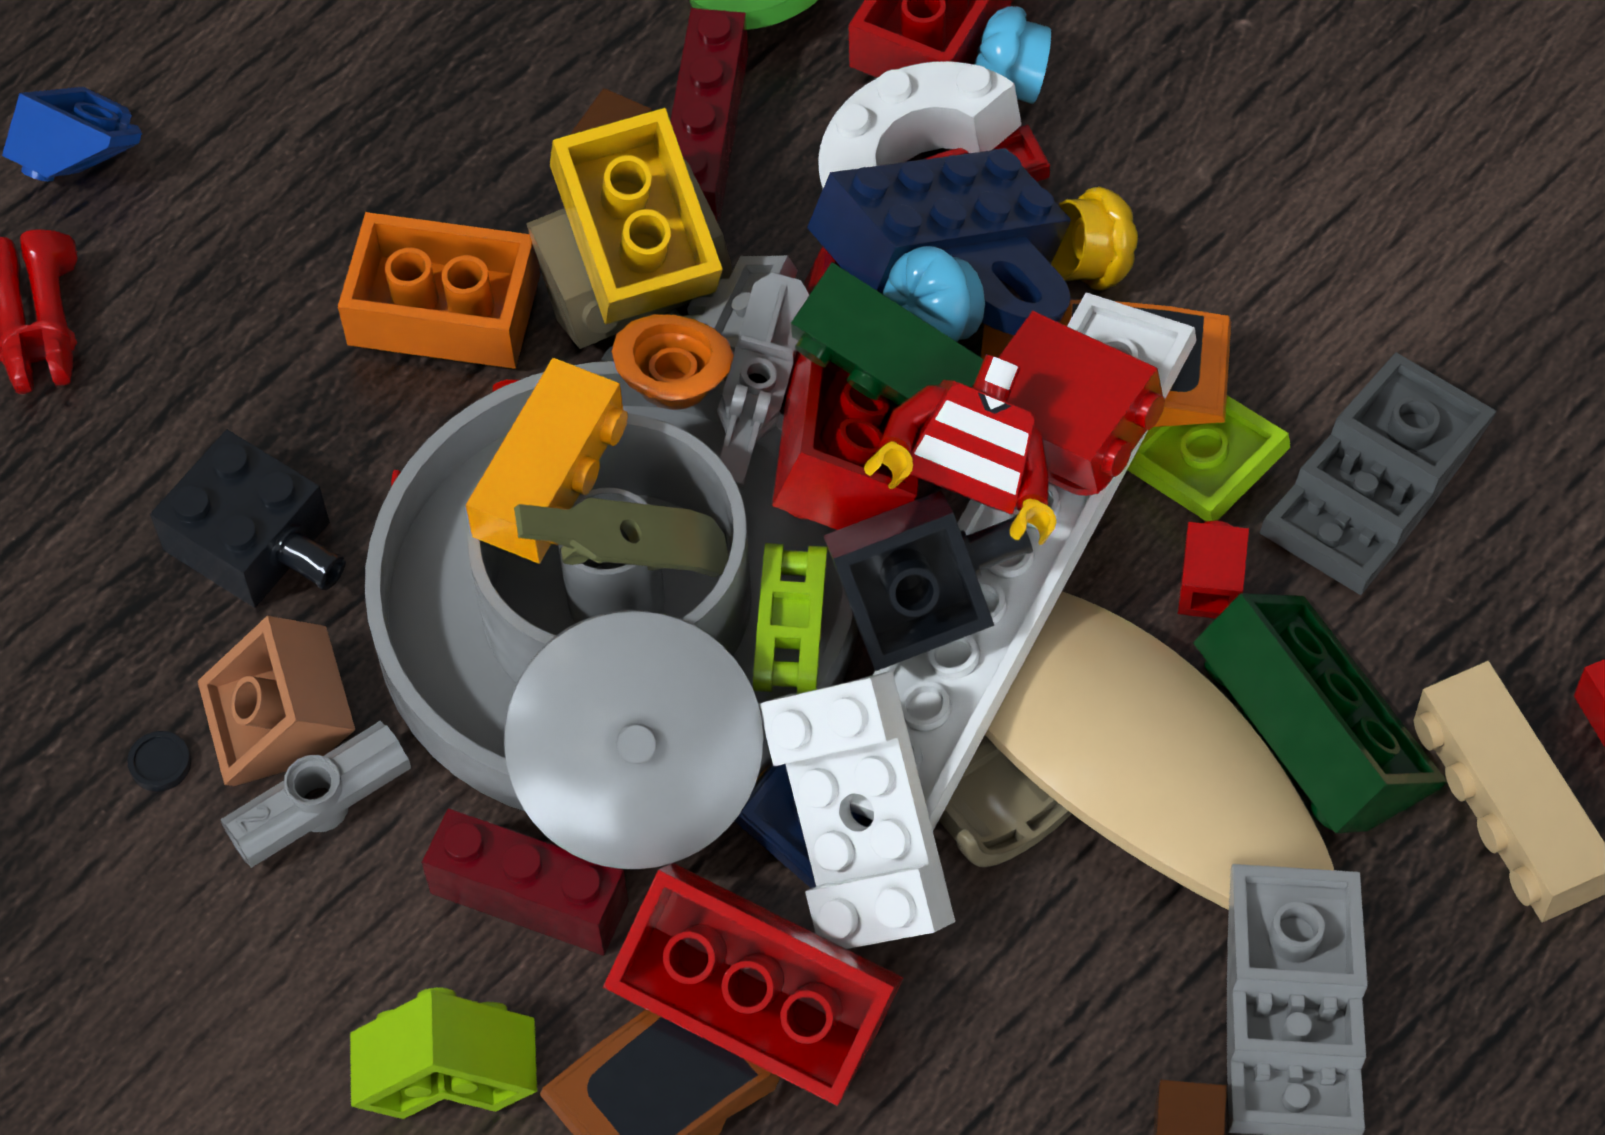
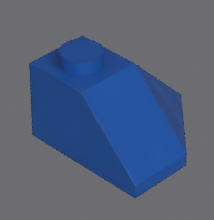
(67, 132)

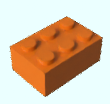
(439, 290)

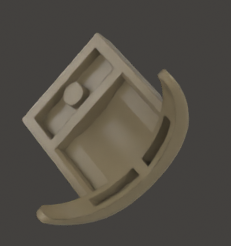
(998, 810)

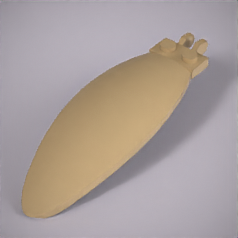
(1150, 753)

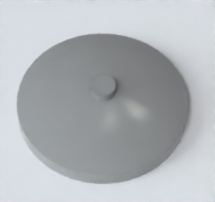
(633, 739)

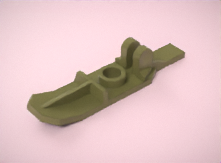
(657, 535)

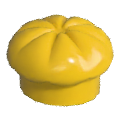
(1098, 240)

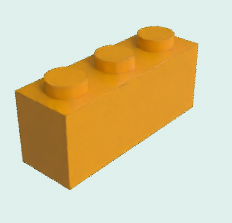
(547, 454)

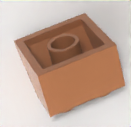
(275, 700)

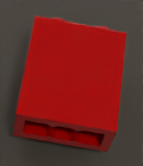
(1085, 401)

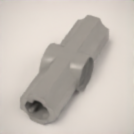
(285, 815)

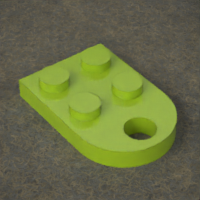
(1212, 462)

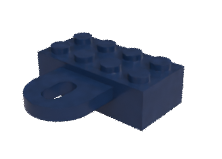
(965, 204)

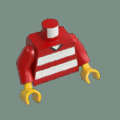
(972, 446)

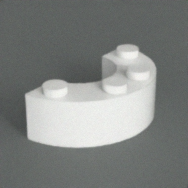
(920, 112)

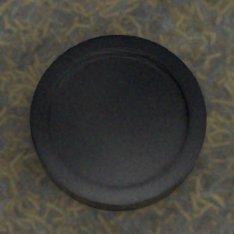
(159, 761)

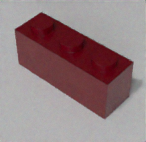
(525, 881)

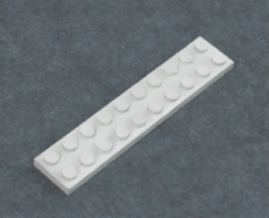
(958, 687)

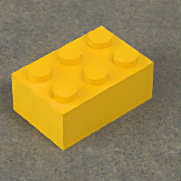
(635, 216)

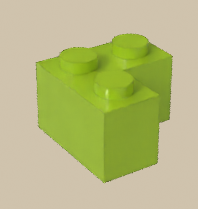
(442, 1051)

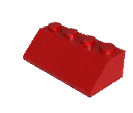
(752, 982)

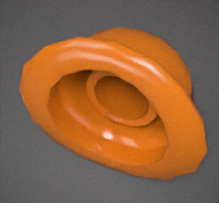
(671, 359)

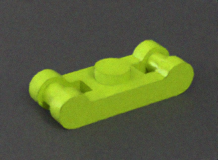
(790, 617)

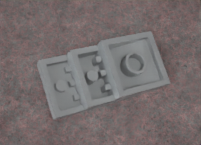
(1295, 1001)

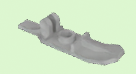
(764, 348)

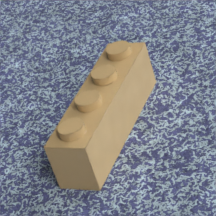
(1513, 791)

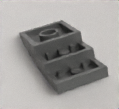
(1377, 473)

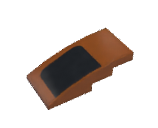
(655, 1082)

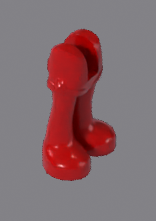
(47, 257)

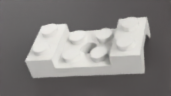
(871, 879)

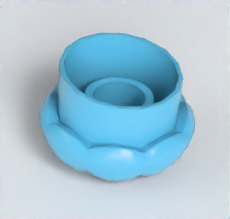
(1016, 50)
(938, 291)

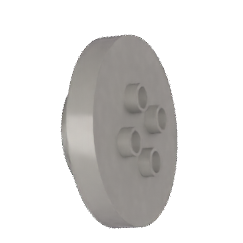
(468, 617)

